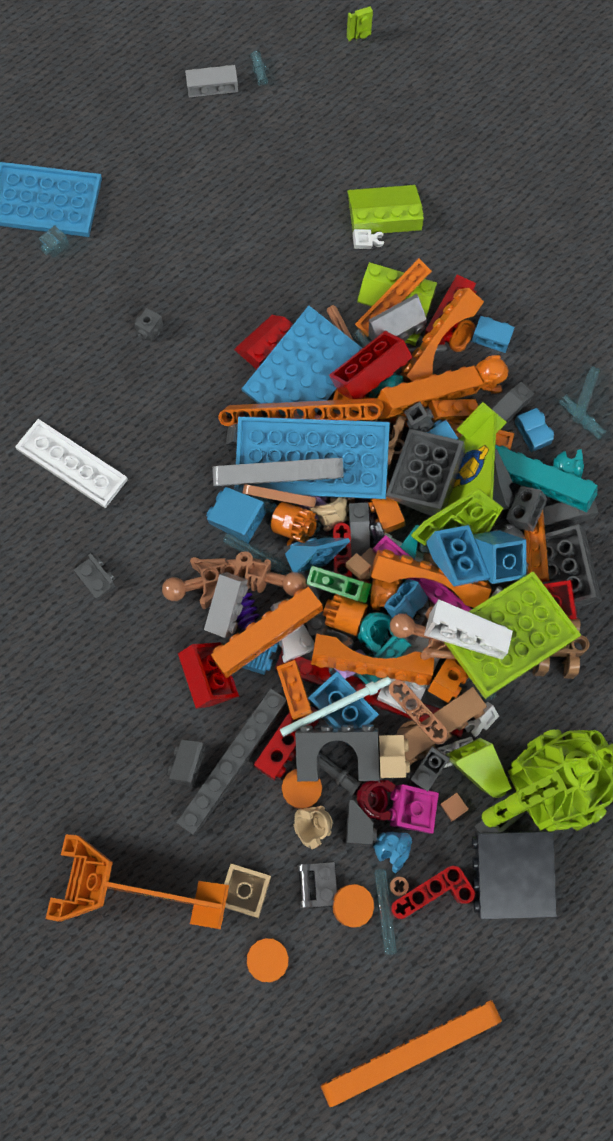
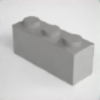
(211, 81)
(226, 605)

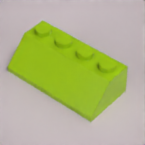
(380, 279)

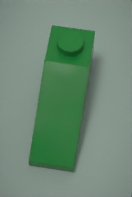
(339, 584)

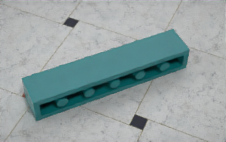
(550, 479)

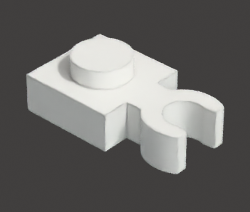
(365, 240)

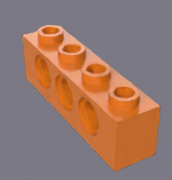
(448, 680)

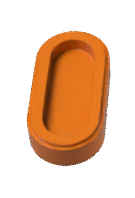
(462, 335)

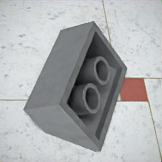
(399, 320)

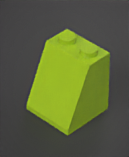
(481, 766)

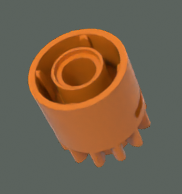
(293, 522)
(345, 614)

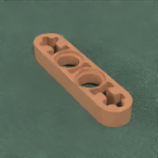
(279, 495)
(416, 713)

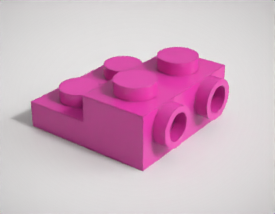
(413, 808)

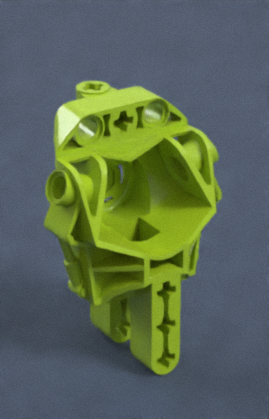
(567, 798)

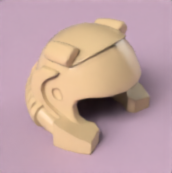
(332, 513)
(306, 820)

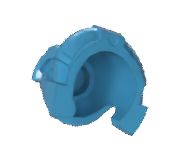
(393, 846)

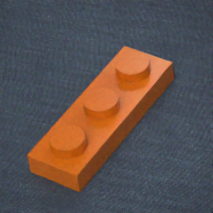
(452, 409)
(294, 690)

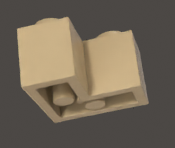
(393, 756)

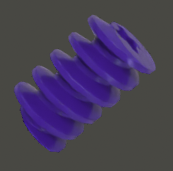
(246, 616)

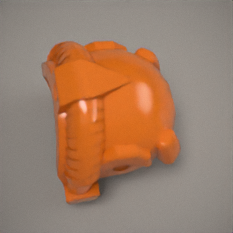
(492, 372)
(382, 591)

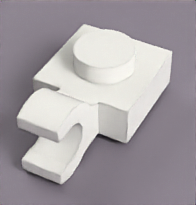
(483, 721)

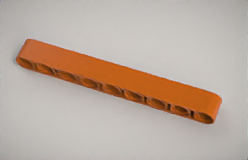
(308, 409)
(410, 1054)

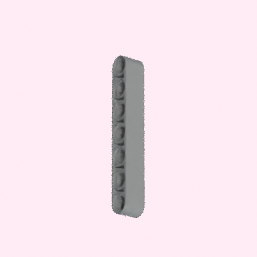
(278, 472)

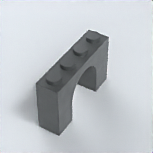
(363, 740)

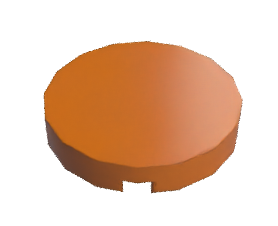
(302, 793)
(353, 905)
(267, 960)

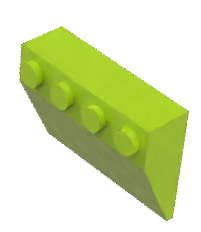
(386, 209)

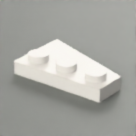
(296, 643)

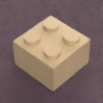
(246, 890)

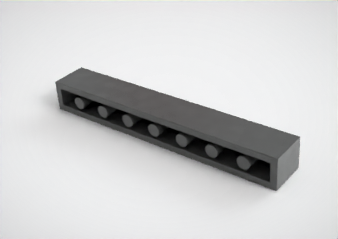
(232, 762)

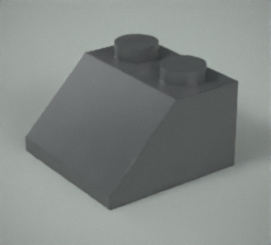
(187, 762)
(359, 827)

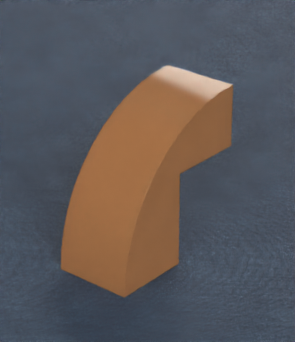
(362, 565)

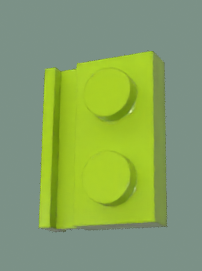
(359, 23)

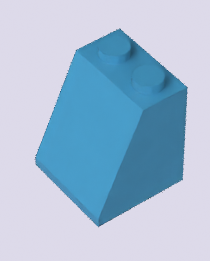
(236, 514)
(502, 555)

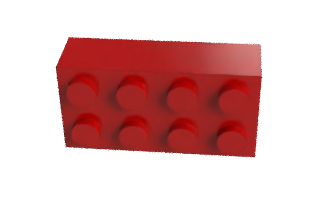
(371, 366)

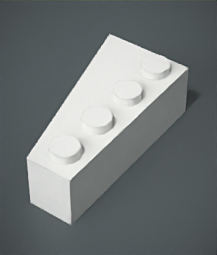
(467, 630)

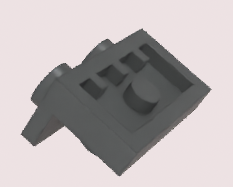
(95, 577)

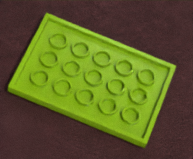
(538, 632)

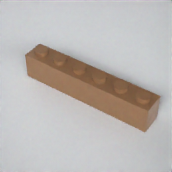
(451, 716)

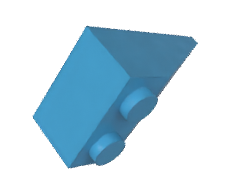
(314, 553)
(458, 555)

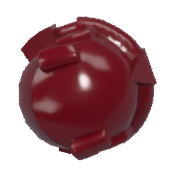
(374, 799)

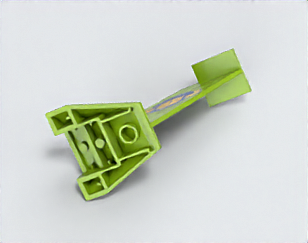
(472, 493)

